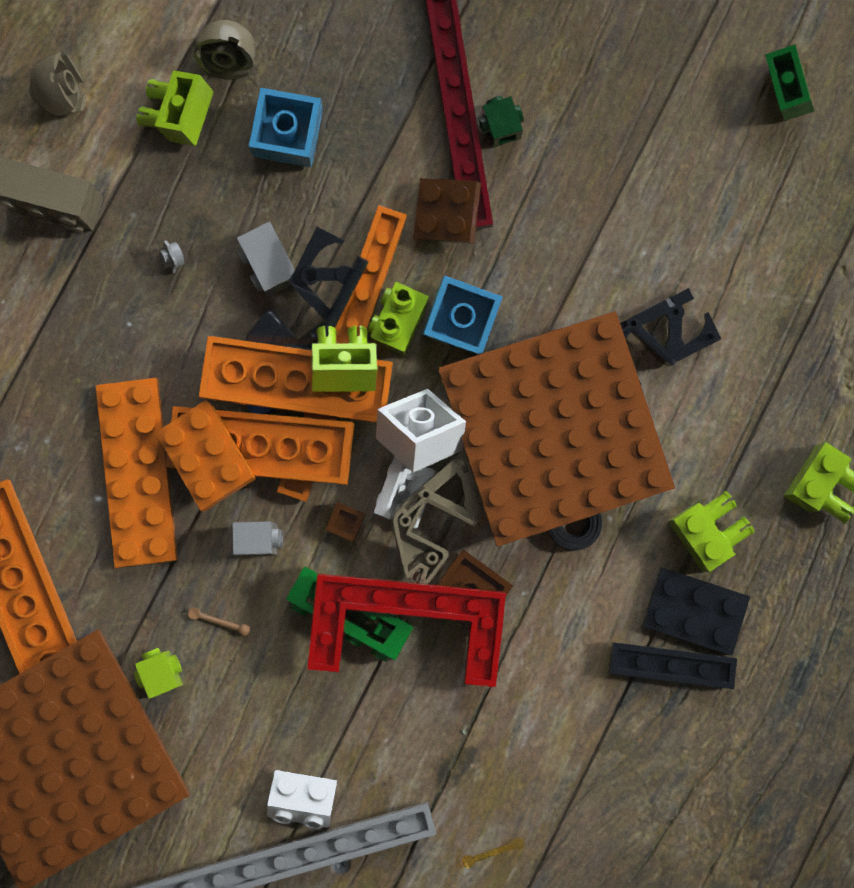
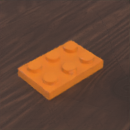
(205, 455)

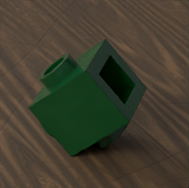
(501, 120)

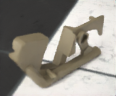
(417, 555)

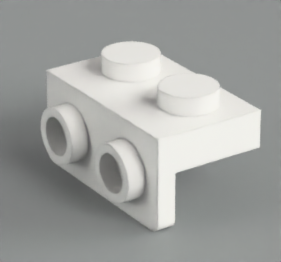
(399, 486)
(301, 799)

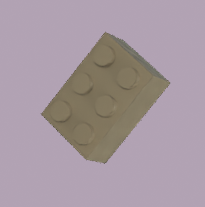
(48, 196)

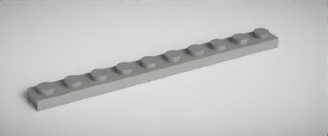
(308, 852)

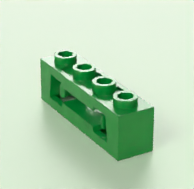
(395, 639)

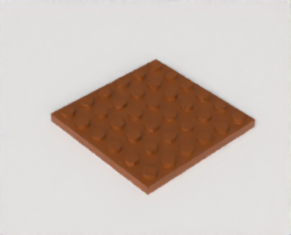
(556, 428)
(76, 761)

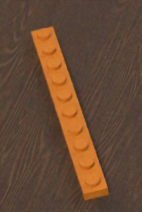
(379, 250)

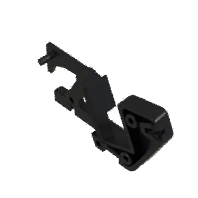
(273, 331)
(674, 347)

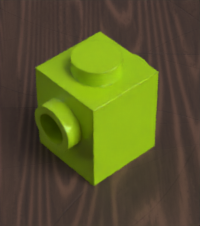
(158, 672)

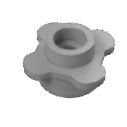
(171, 256)

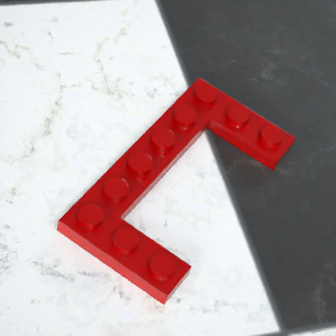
(478, 606)

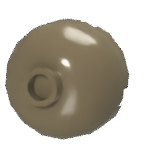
(225, 49)
(55, 85)

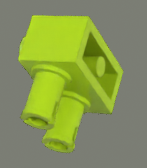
(182, 109)
(399, 318)
(343, 365)
(816, 479)
(703, 539)

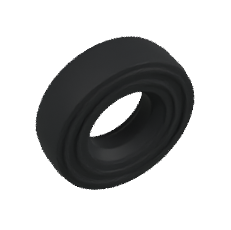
(580, 541)

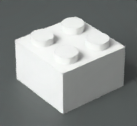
(420, 430)

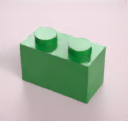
(789, 82)

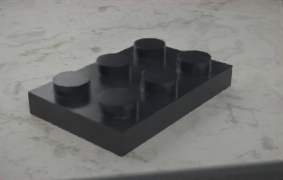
(696, 611)

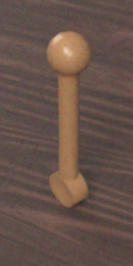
(195, 613)

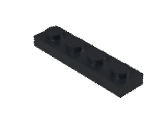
(672, 665)

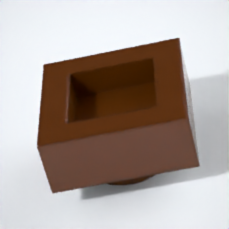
(345, 521)

